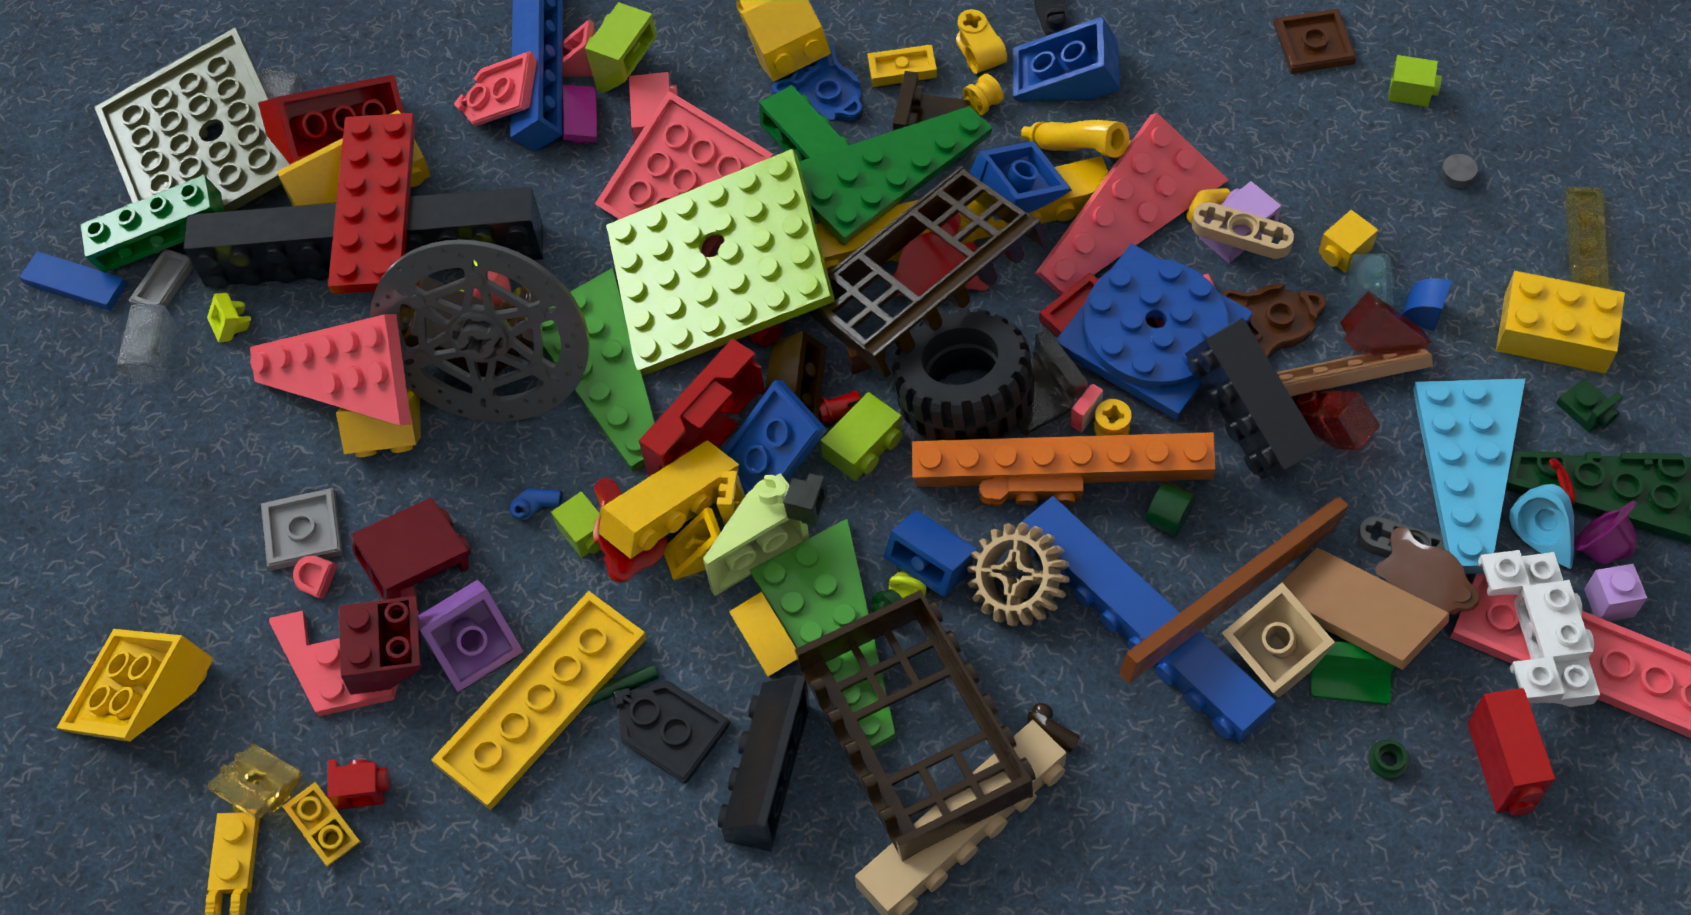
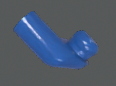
(533, 500)

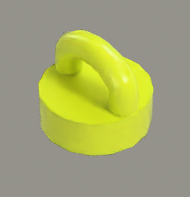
(906, 584)

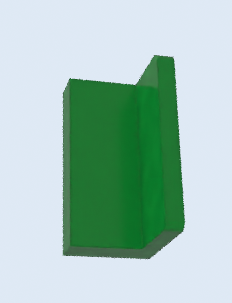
(1352, 675)

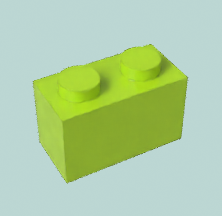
(862, 437)

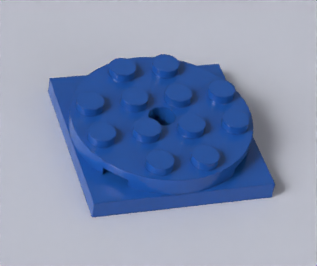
(1119, 345)

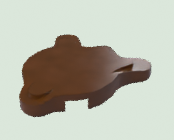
(1280, 315)
(1428, 574)

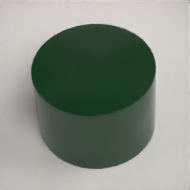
(1170, 508)

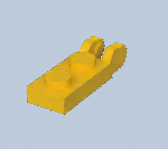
(232, 862)

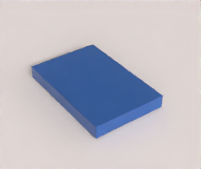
(774, 437)

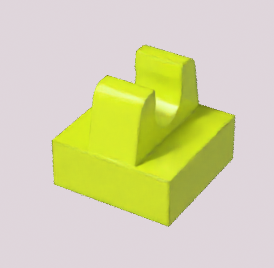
(226, 318)

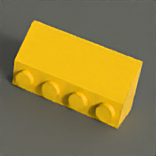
(317, 175)

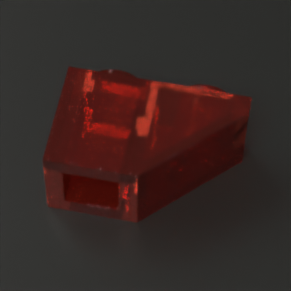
(1338, 418)

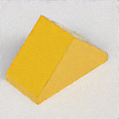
(690, 545)

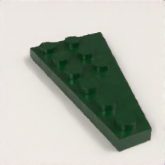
(1607, 483)

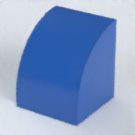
(1426, 302)

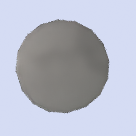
(1459, 171)

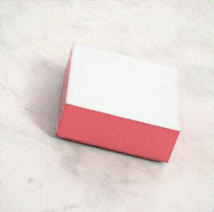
(1085, 407)

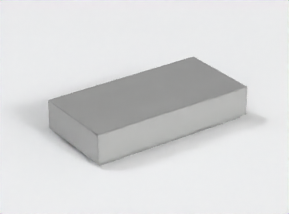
(163, 279)

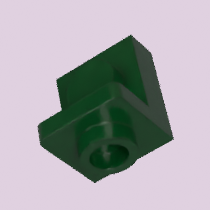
(1590, 406)

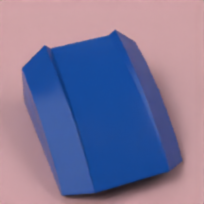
(1020, 175)

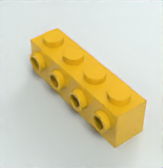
(665, 500)

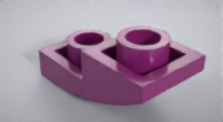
(579, 114)

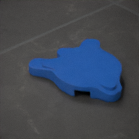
(829, 87)

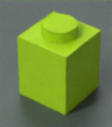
(1414, 81)
(576, 523)

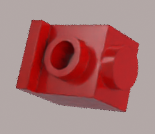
(357, 784)

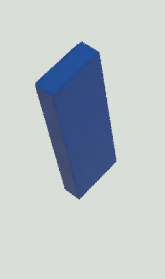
(73, 281)

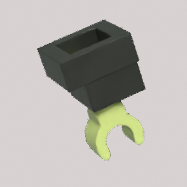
(801, 498)

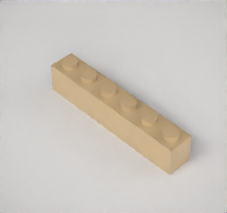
(896, 884)

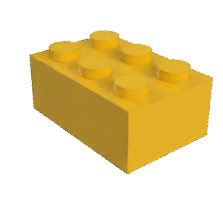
(1560, 322)

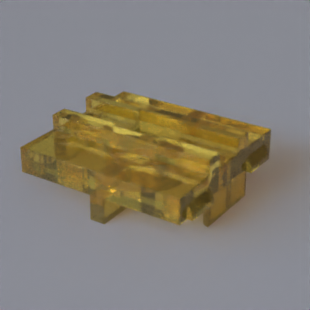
(238, 780)

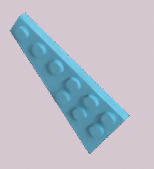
(1468, 452)

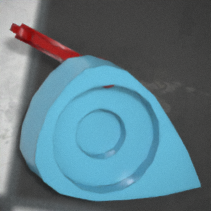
(1546, 517)

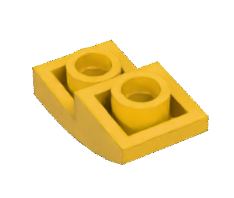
(764, 634)
(321, 824)

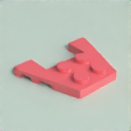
(319, 666)

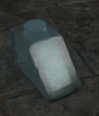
(1371, 273)

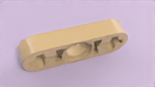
(1250, 242)

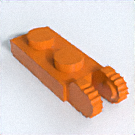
(1029, 490)

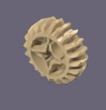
(1017, 589)

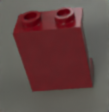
(409, 548)

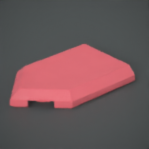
(500, 90)

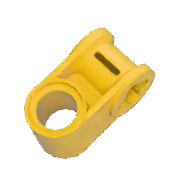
(979, 42)

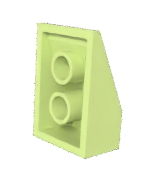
(750, 538)

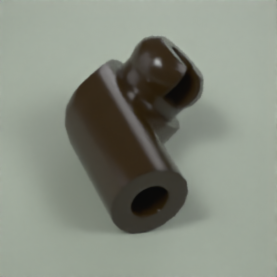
(1061, 735)

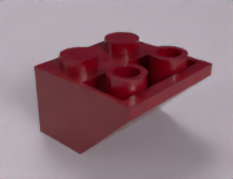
(379, 643)

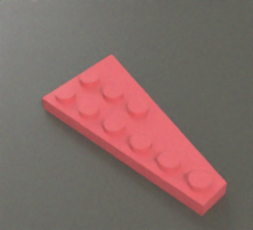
(1134, 200)
(343, 366)

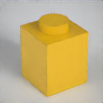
(1345, 238)

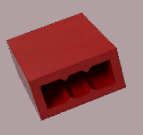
(1510, 751)

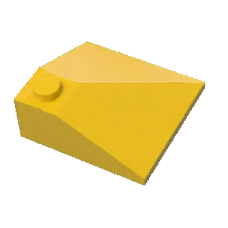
(135, 684)

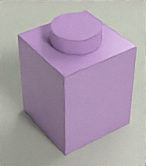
(1615, 592)

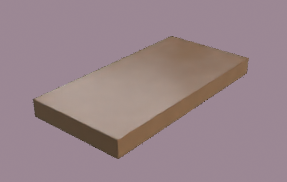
(1365, 608)

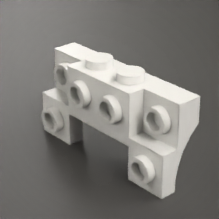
(1550, 625)

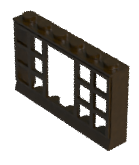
(928, 213)
(845, 725)

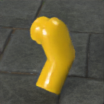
(1208, 195)

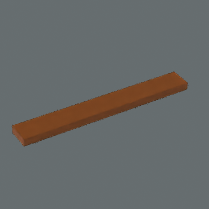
(1231, 590)

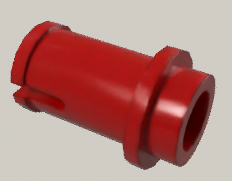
(836, 407)

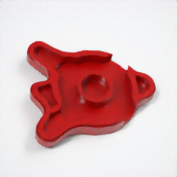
(930, 259)
(619, 565)

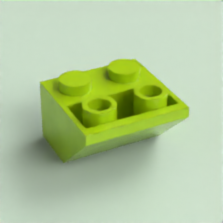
(619, 45)

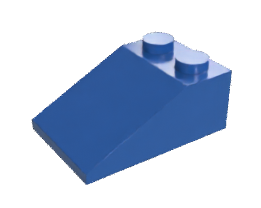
(1068, 64)

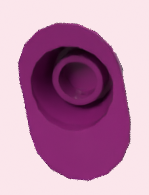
(1608, 536)

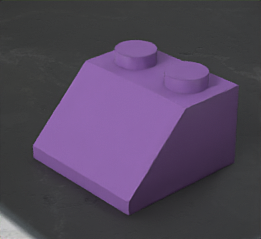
(468, 635)

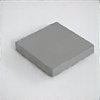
(301, 528)

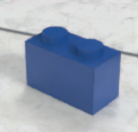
(929, 553)

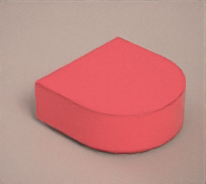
(314, 575)

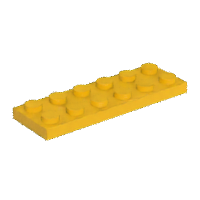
(539, 700)

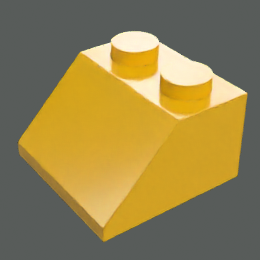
(785, 35)
(367, 434)

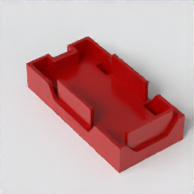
(697, 415)

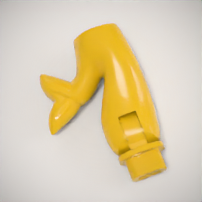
(1105, 136)

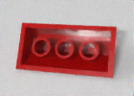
(316, 118)

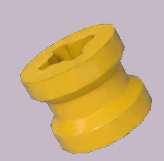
(983, 94)
(1116, 410)

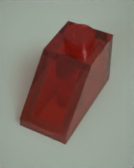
(1381, 328)

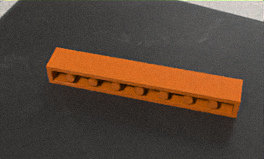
(1091, 457)

